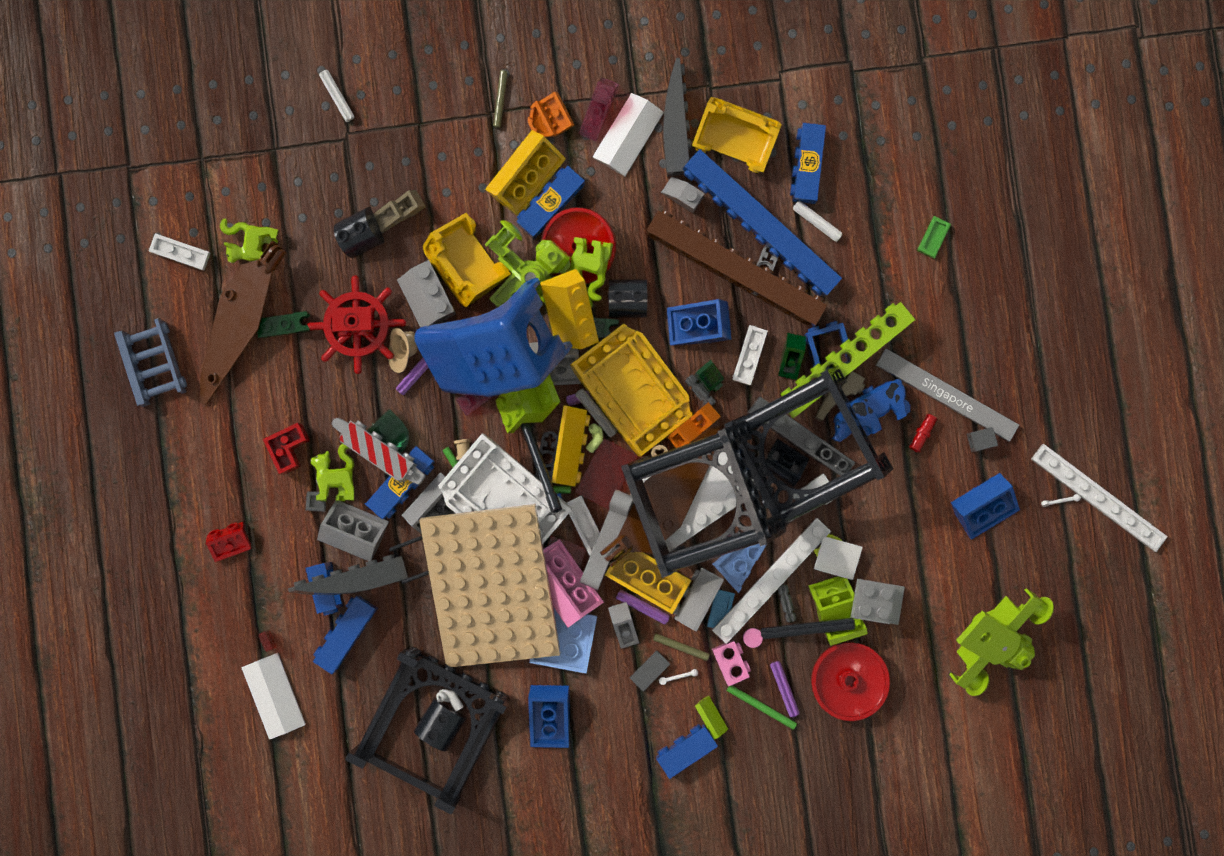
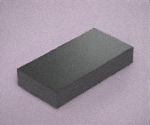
(649, 670)

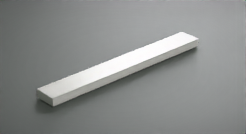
(1099, 497)

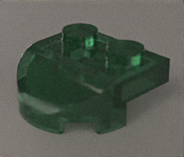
(391, 429)

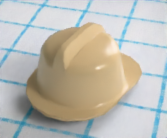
(402, 346)

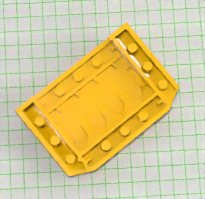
(633, 388)

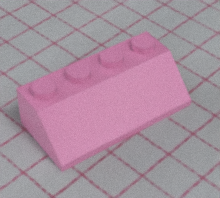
(569, 596)

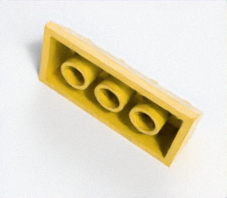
(525, 173)
(570, 309)
(569, 446)

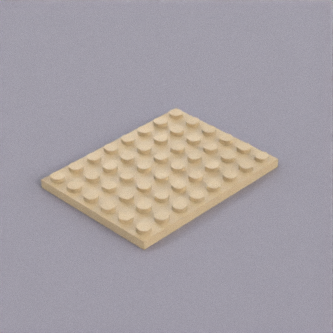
(490, 585)

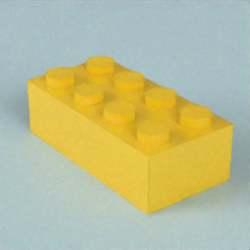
(641, 575)

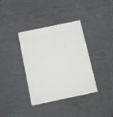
(838, 557)

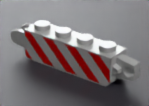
(377, 452)

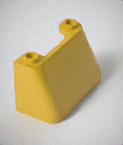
(737, 133)
(463, 260)

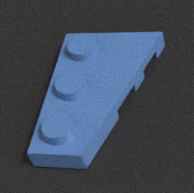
(738, 564)

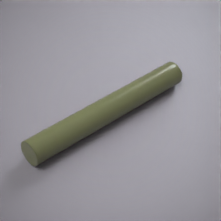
(500, 99)
(681, 647)

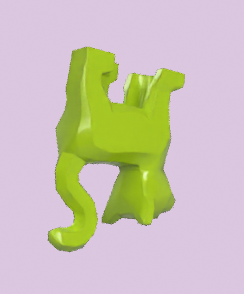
(253, 241)
(593, 263)
(334, 478)

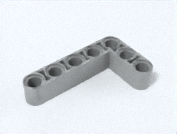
(618, 511)

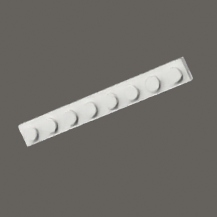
(771, 581)

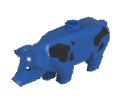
(873, 405)

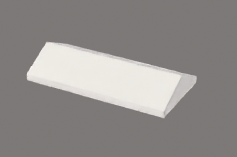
(628, 134)
(273, 696)

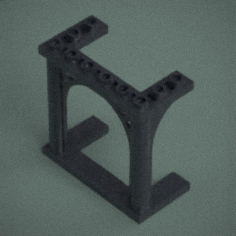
(726, 440)
(876, 468)
(411, 662)

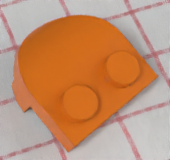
(549, 116)

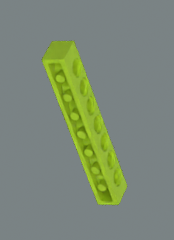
(901, 319)

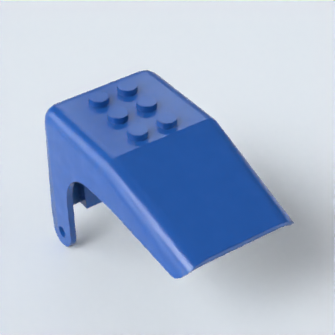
(492, 351)

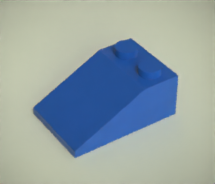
(699, 323)
(549, 716)

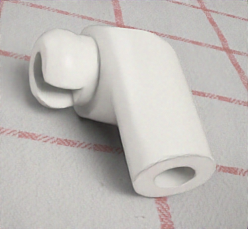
(450, 696)

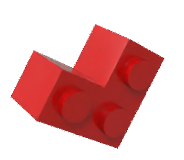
(282, 444)

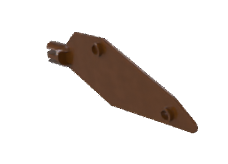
(237, 318)
(670, 497)

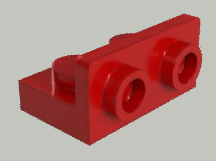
(228, 541)

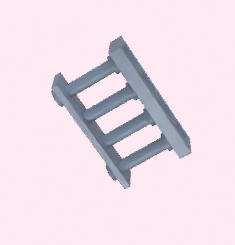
(137, 376)

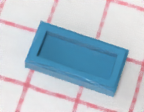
(720, 607)

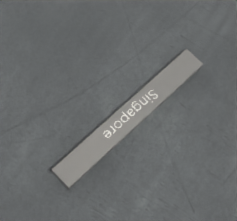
(947, 394)

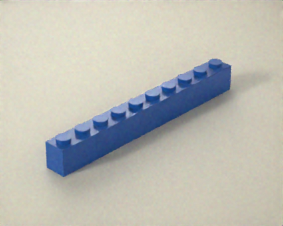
(761, 223)

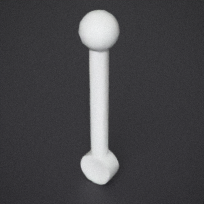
(1076, 497)
(663, 680)

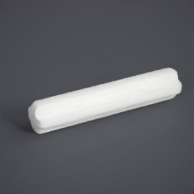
(336, 95)
(817, 221)

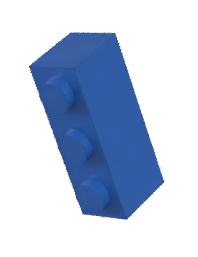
(686, 750)

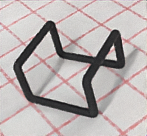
(396, 555)

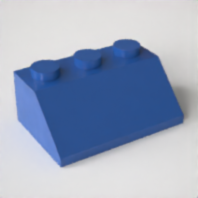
(985, 505)

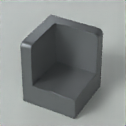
(982, 439)

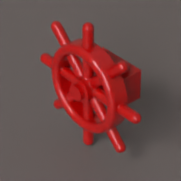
(356, 322)

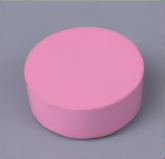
(752, 637)

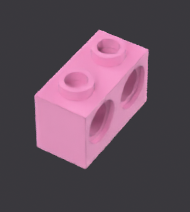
(727, 664)

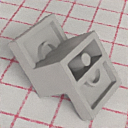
(877, 601)

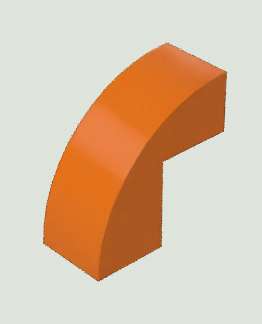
(694, 426)

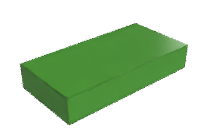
(933, 237)

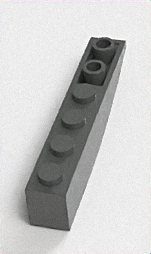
(674, 124)
(808, 442)
(355, 579)

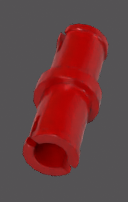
(923, 433)

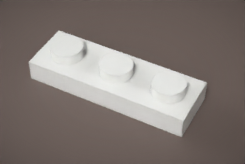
(179, 252)
(749, 355)
(584, 523)

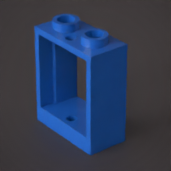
(815, 331)
(324, 603)

